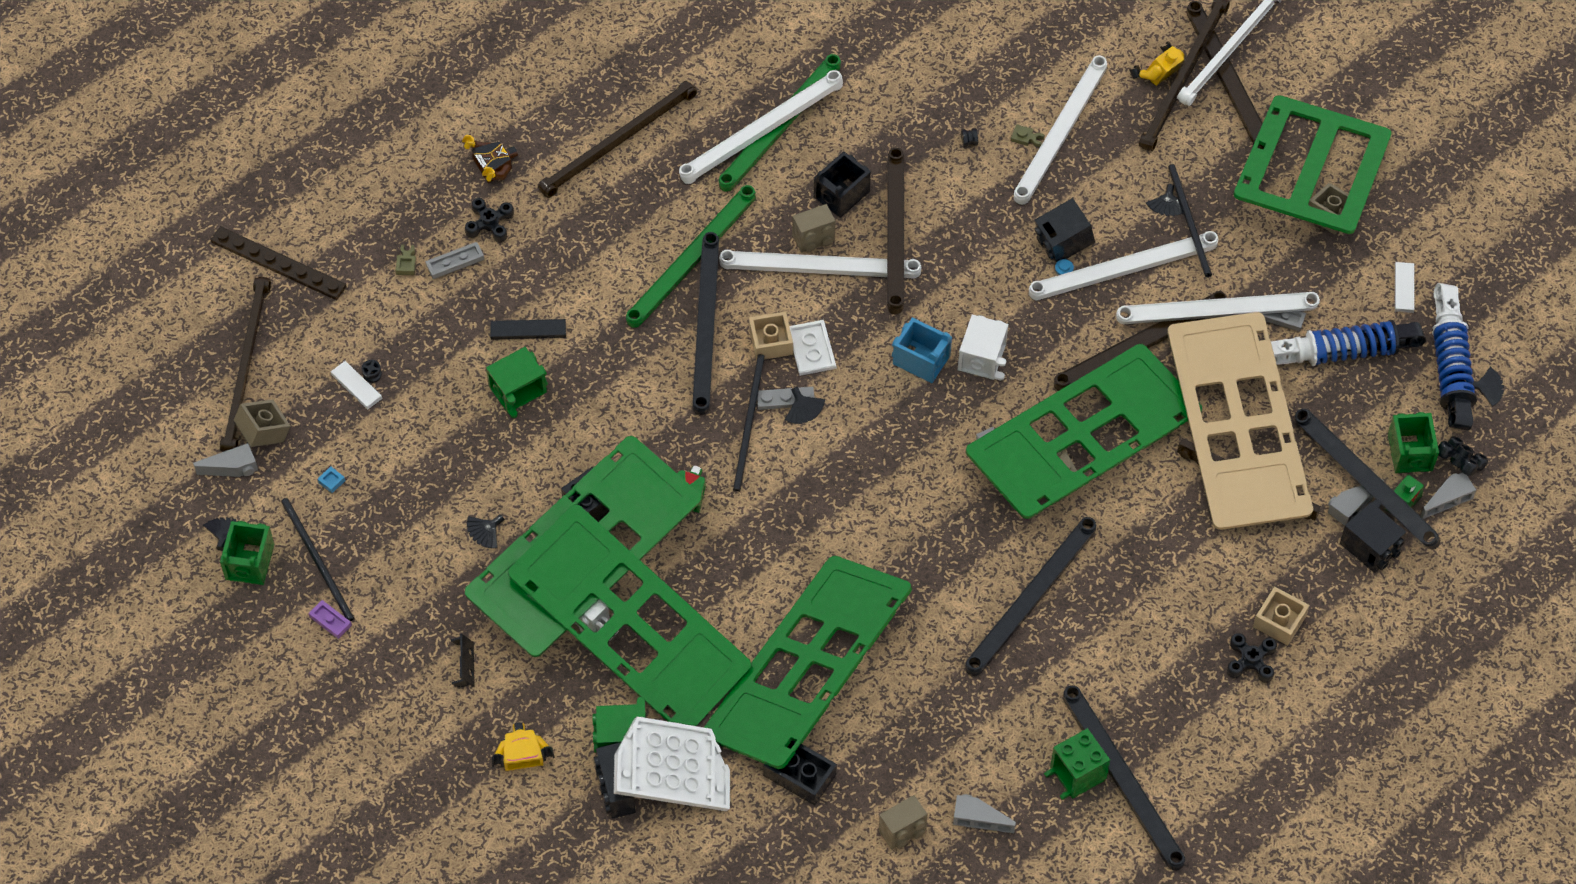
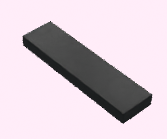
(528, 329)

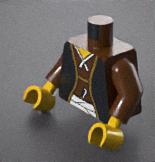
(490, 158)

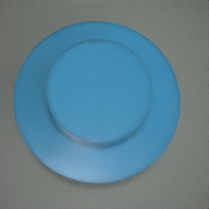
(1064, 266)

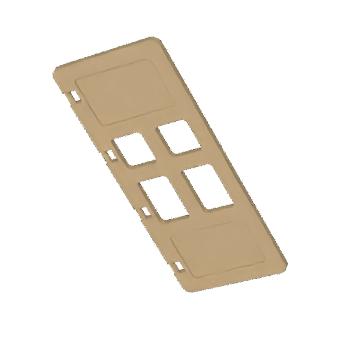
(1252, 486)

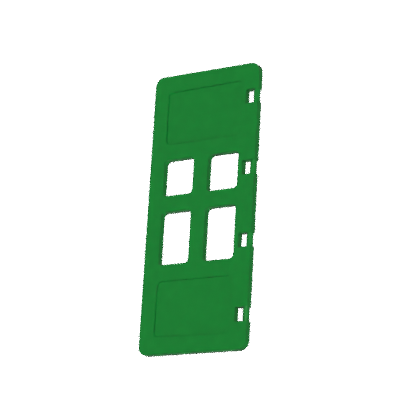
(1028, 467)
(635, 491)
(571, 565)
(766, 720)

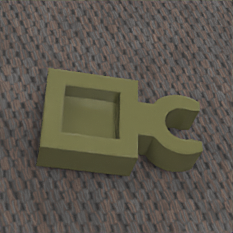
(1024, 135)
(406, 262)

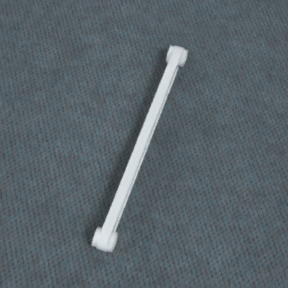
(1188, 94)
(1060, 130)
(690, 171)
(813, 264)
(1120, 266)
(1217, 308)

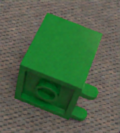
(517, 380)
(1413, 455)
(243, 564)
(613, 722)
(1079, 764)

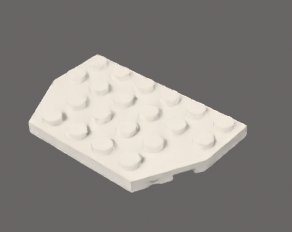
(672, 765)

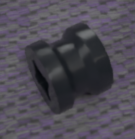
(969, 137)
(369, 367)

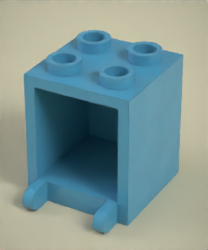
(931, 350)

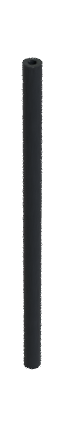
(1190, 222)
(748, 423)
(317, 559)

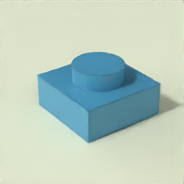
(331, 479)

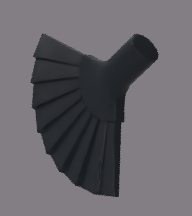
(1166, 203)
(1490, 386)
(804, 408)
(220, 529)
(484, 530)

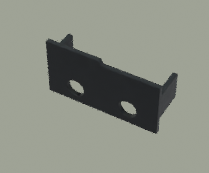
(466, 661)

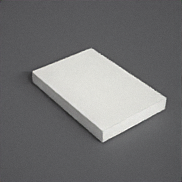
(812, 348)

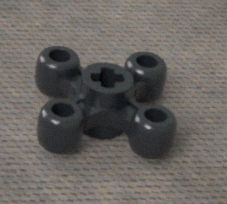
(489, 219)
(1462, 456)
(1264, 671)

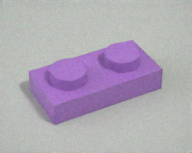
(330, 619)

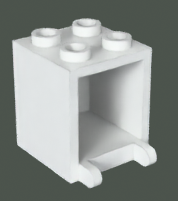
(983, 348)

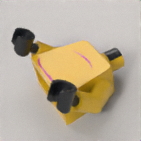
(1162, 66)
(521, 749)

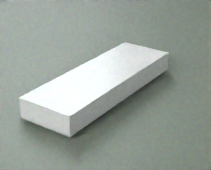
(1404, 287)
(356, 385)

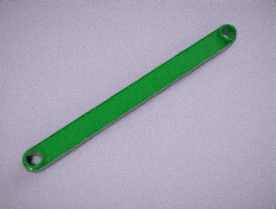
(758, 148)
(689, 257)

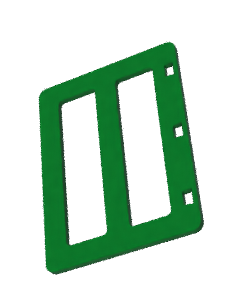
(1298, 205)

